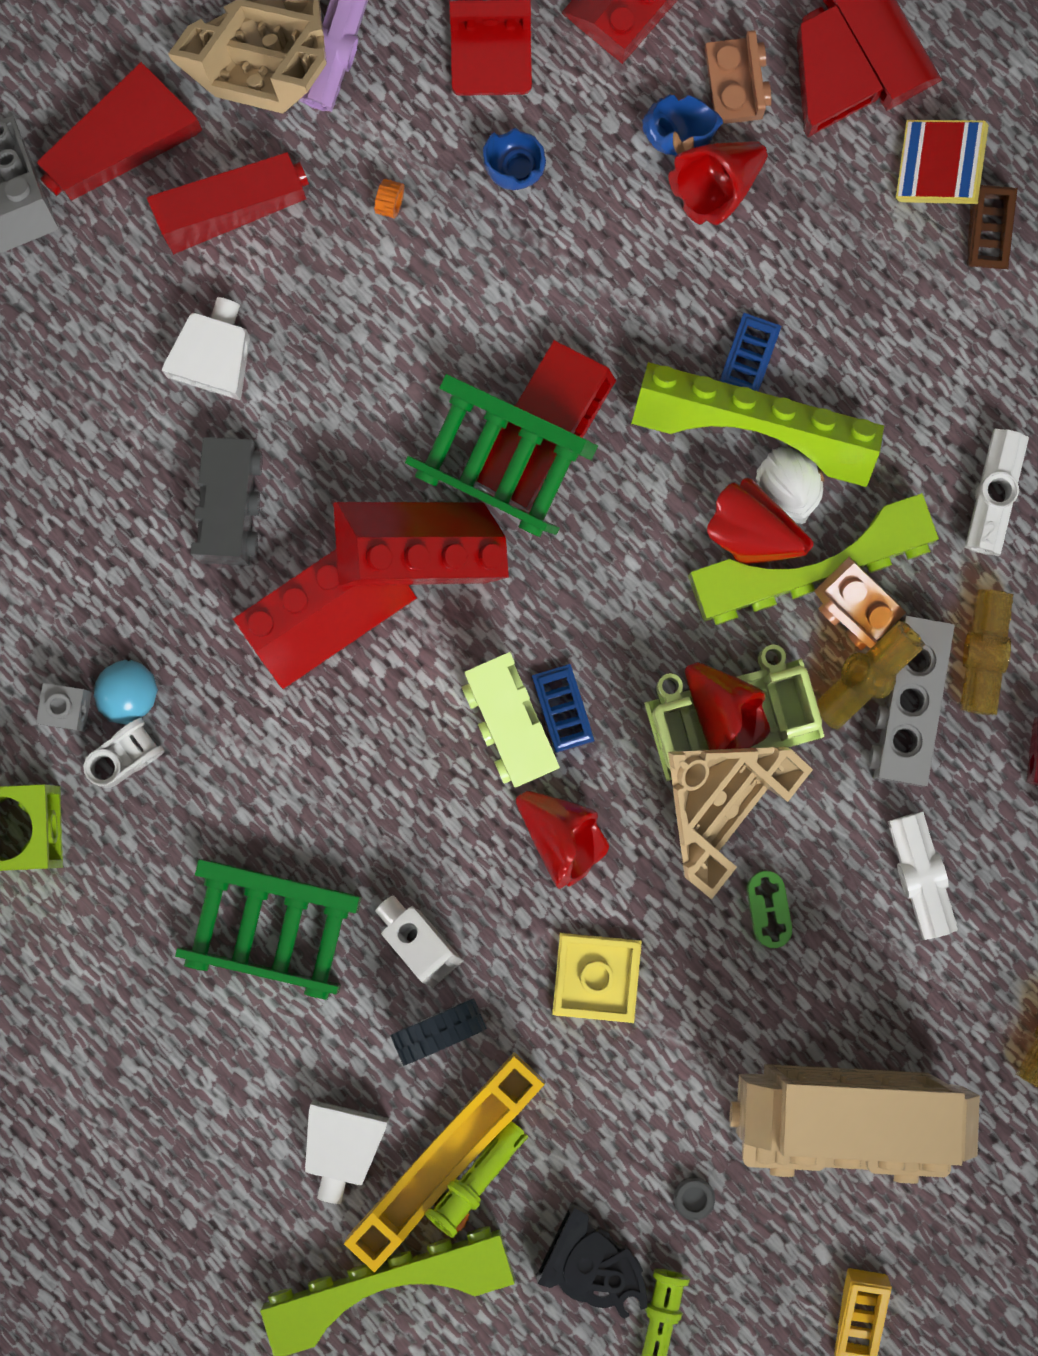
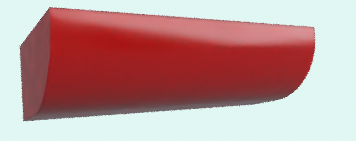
(889, 48)
(563, 392)

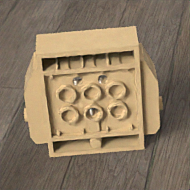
(854, 1121)

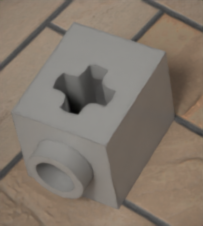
(63, 707)

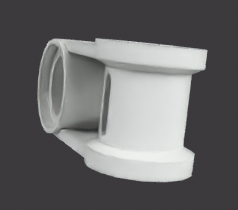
(124, 753)

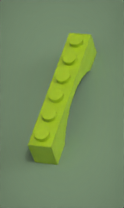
(836, 442)
(734, 586)
(470, 1266)

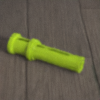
(466, 1192)
(662, 1311)

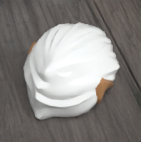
(791, 482)

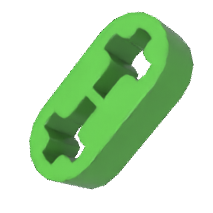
(759, 910)

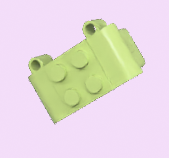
(787, 706)

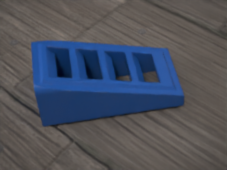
(763, 360)
(574, 740)

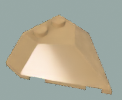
(256, 52)
(716, 794)

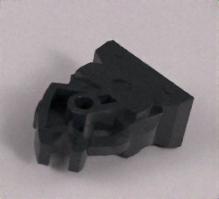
(589, 1261)

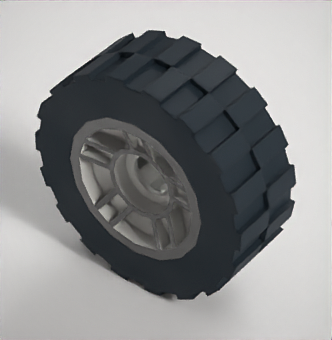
(438, 1032)

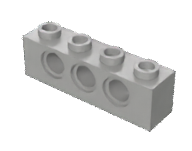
(922, 725)

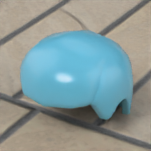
(125, 691)

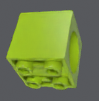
(45, 846)

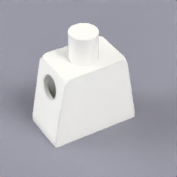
(211, 351)
(429, 953)
(341, 1147)

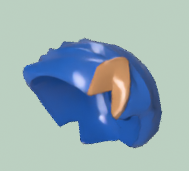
(680, 124)

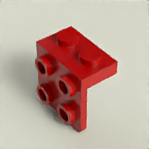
(491, 47)

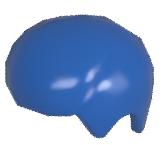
(514, 159)

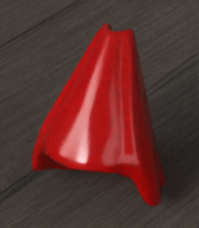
(716, 178)
(755, 526)
(727, 708)
(563, 835)

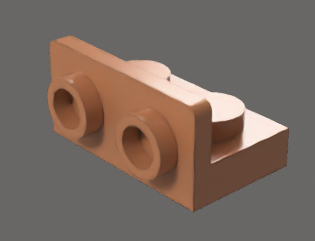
(737, 78)
(858, 603)

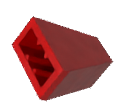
(832, 71)

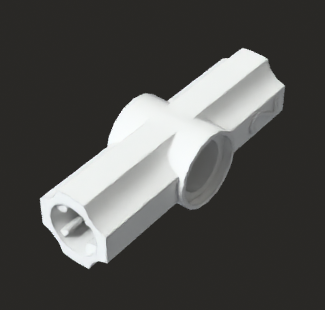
(1004, 468)
(923, 876)

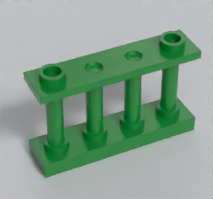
(532, 432)
(257, 889)

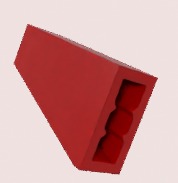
(118, 134)
(227, 201)

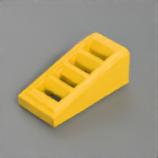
(869, 1282)

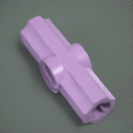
(341, 44)

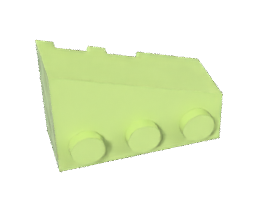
(509, 721)

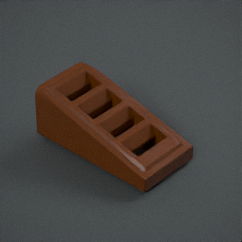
(1008, 196)

